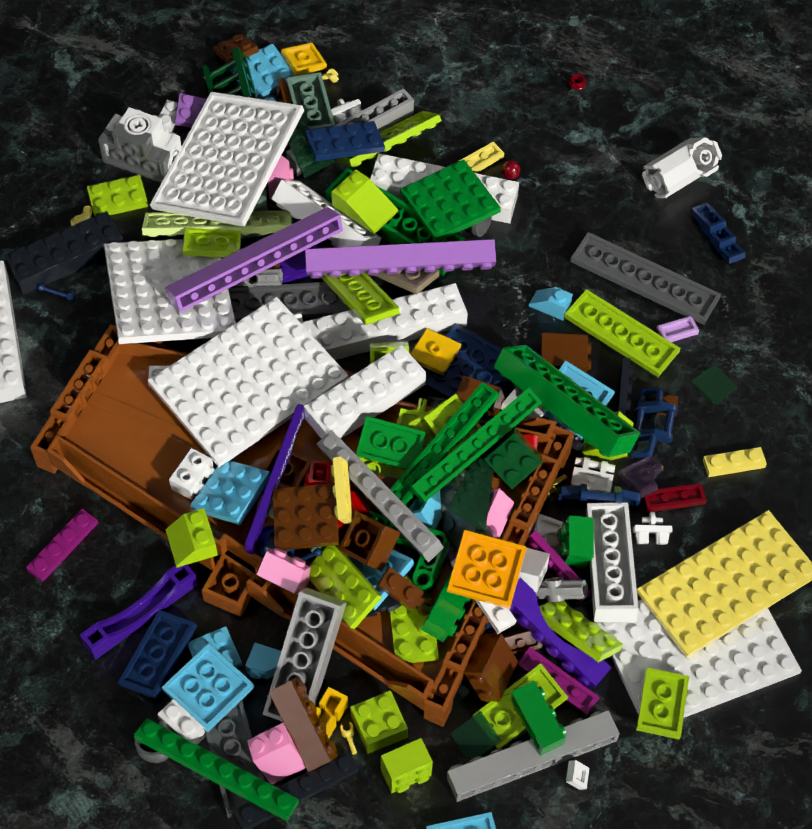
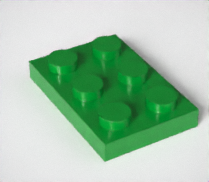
(389, 443)

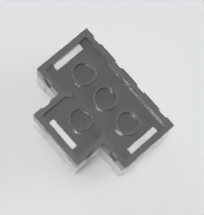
(139, 144)

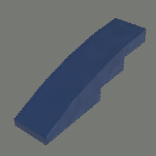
(719, 235)

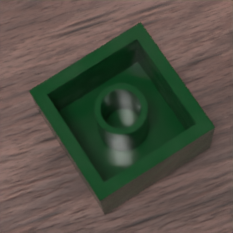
(513, 458)

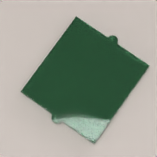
(714, 384)
(476, 736)

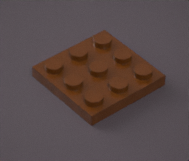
(305, 517)

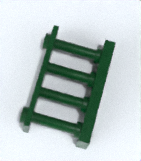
(242, 73)

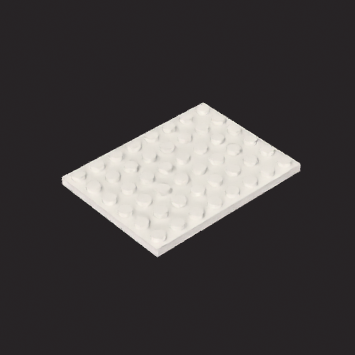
(227, 158)
(139, 297)
(247, 381)
(723, 670)

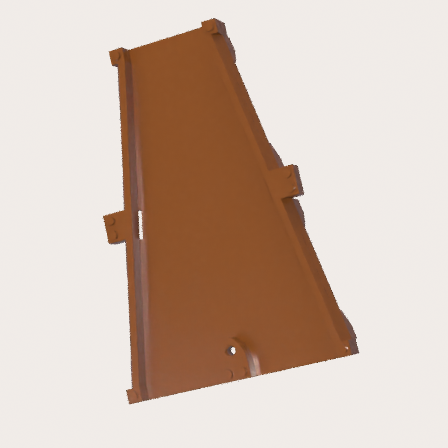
(127, 445)

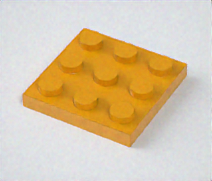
(486, 569)

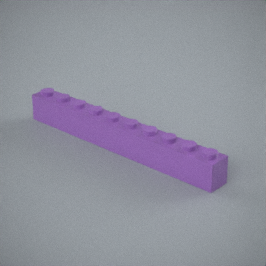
(400, 258)
(253, 259)

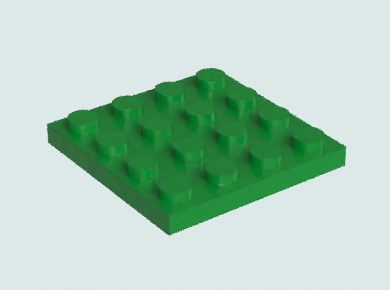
(450, 200)

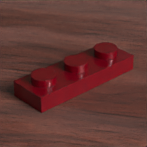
(675, 498)

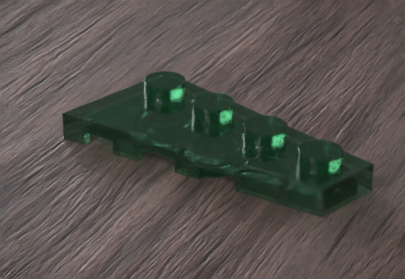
(303, 153)
(473, 494)

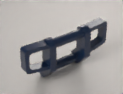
(652, 434)
(581, 494)

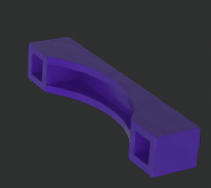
(109, 632)
(573, 660)

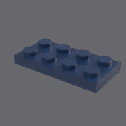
(344, 141)
(157, 654)

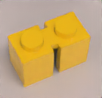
(332, 707)

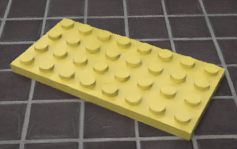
(727, 583)

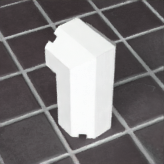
(681, 166)

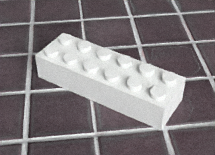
(304, 202)
(365, 394)
(613, 564)

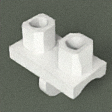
(345, 110)
(642, 531)

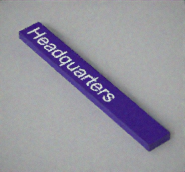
(274, 479)

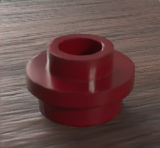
(577, 82)

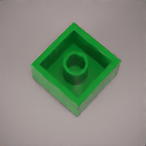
(576, 541)

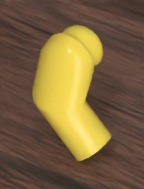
(87, 212)

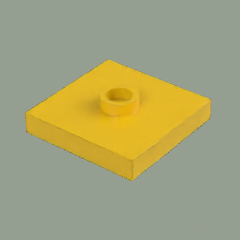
(303, 59)
(435, 351)

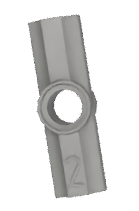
(264, 278)
(558, 589)

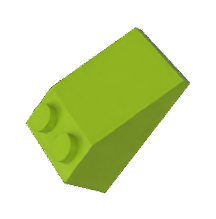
(363, 202)

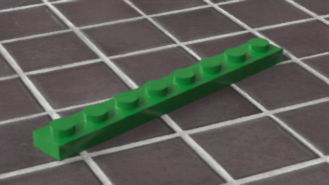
(446, 440)
(475, 445)
(216, 769)

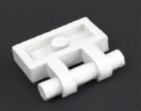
(595, 480)

